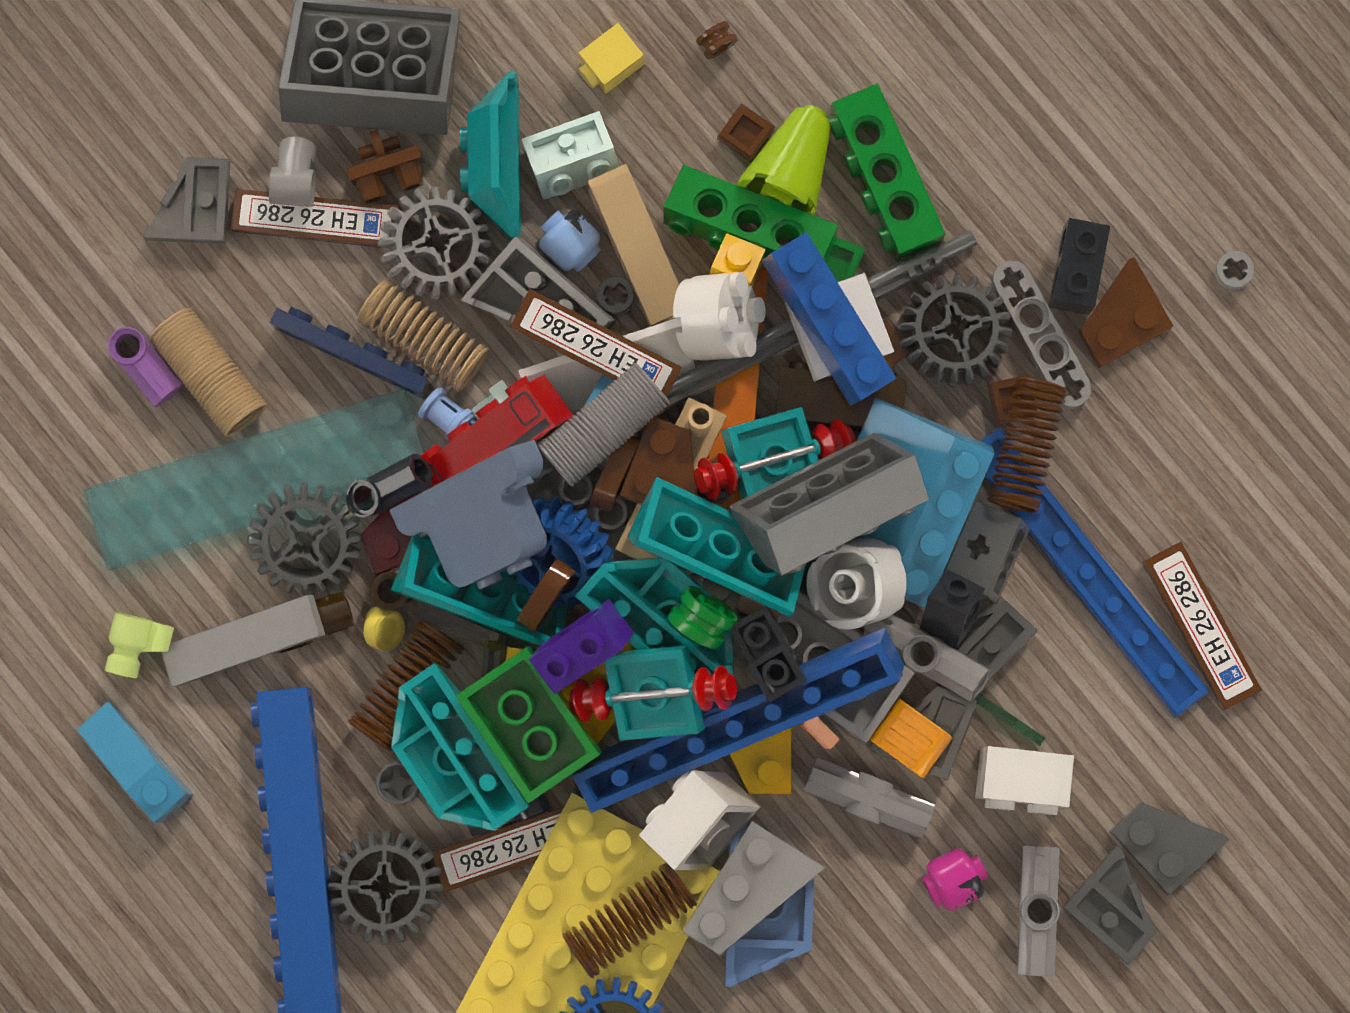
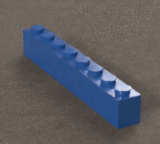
(831, 683)
(297, 851)

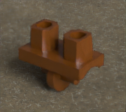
(368, 174)

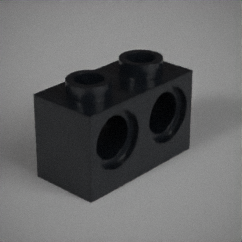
(1079, 266)

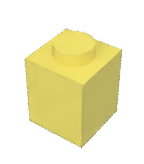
(610, 59)

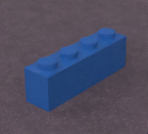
(828, 319)

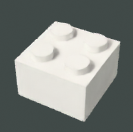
(1025, 778)
(698, 820)

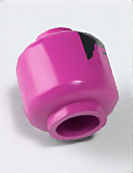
(954, 879)

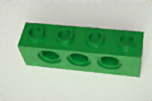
(870, 110)
(698, 190)

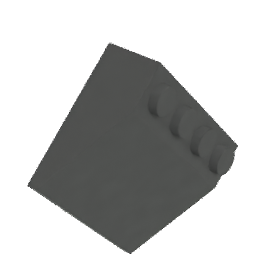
(370, 65)

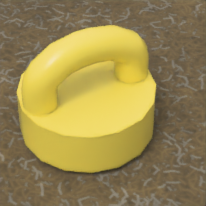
(383, 628)

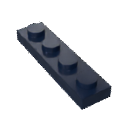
(335, 343)

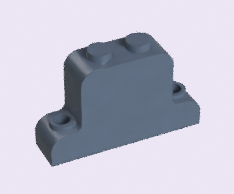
(481, 518)

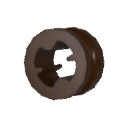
(716, 40)

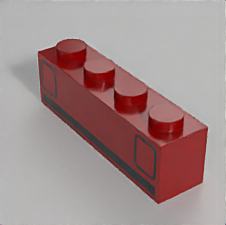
(526, 415)

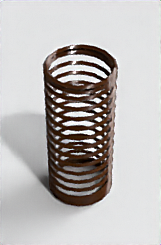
(1043, 391)
(376, 731)
(586, 958)

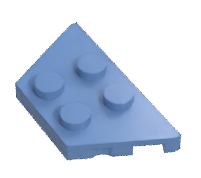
(774, 939)

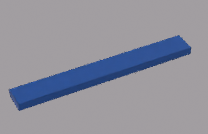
(1103, 592)

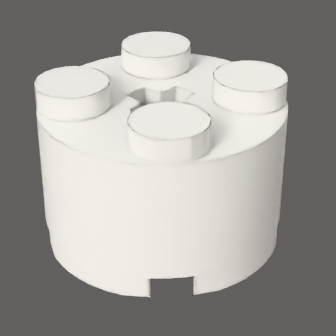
(718, 316)
(857, 583)

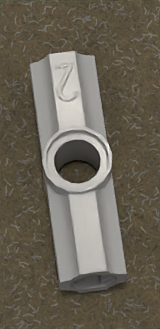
(948, 667)
(869, 798)
(1038, 940)

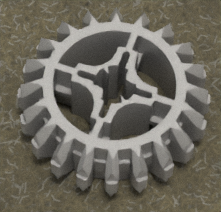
(429, 224)

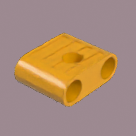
(910, 738)

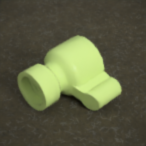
(132, 636)

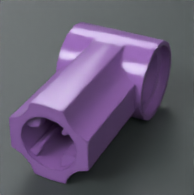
(146, 368)

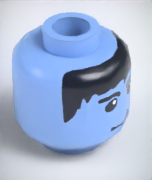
(569, 240)

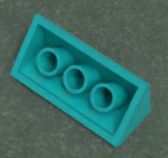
(709, 544)
(494, 607)

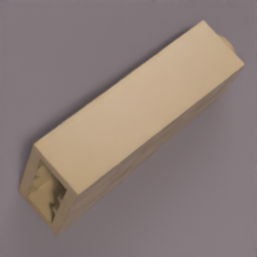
(635, 243)

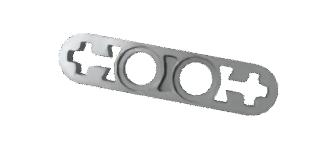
(1047, 332)

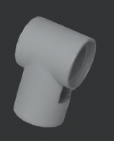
(294, 179)

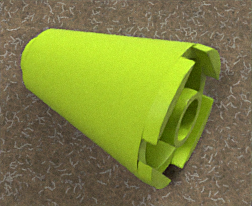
(792, 160)

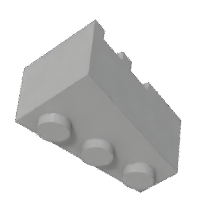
(520, 268)
(749, 887)

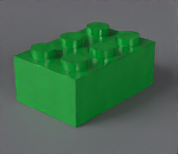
(528, 726)

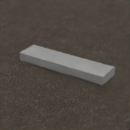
(243, 640)

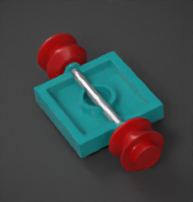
(767, 452)
(653, 693)

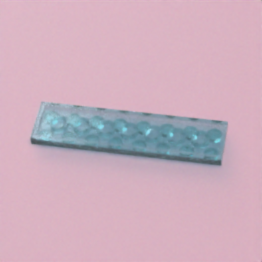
(224, 485)

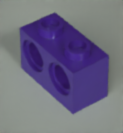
(581, 646)

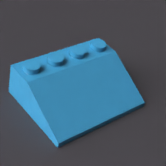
(952, 475)

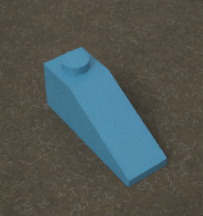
(134, 763)

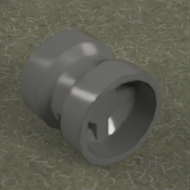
(391, 784)

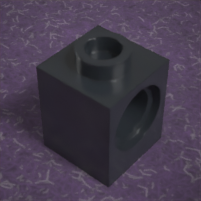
(952, 608)

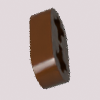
(614, 475)
(546, 595)

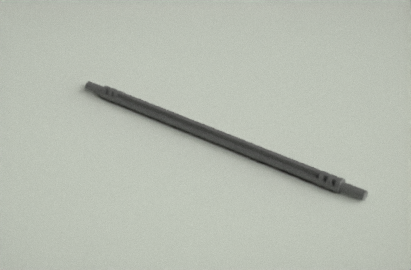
(784, 335)

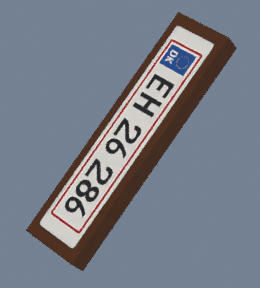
(326, 221)
(589, 341)
(1202, 626)
(494, 851)

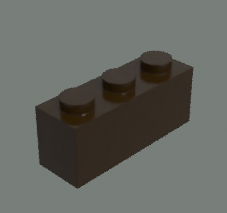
(823, 399)

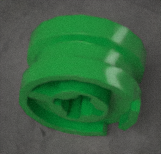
(702, 617)

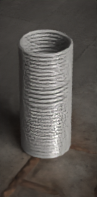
(603, 422)

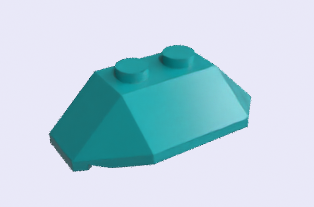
(494, 156)
(644, 596)
(450, 755)

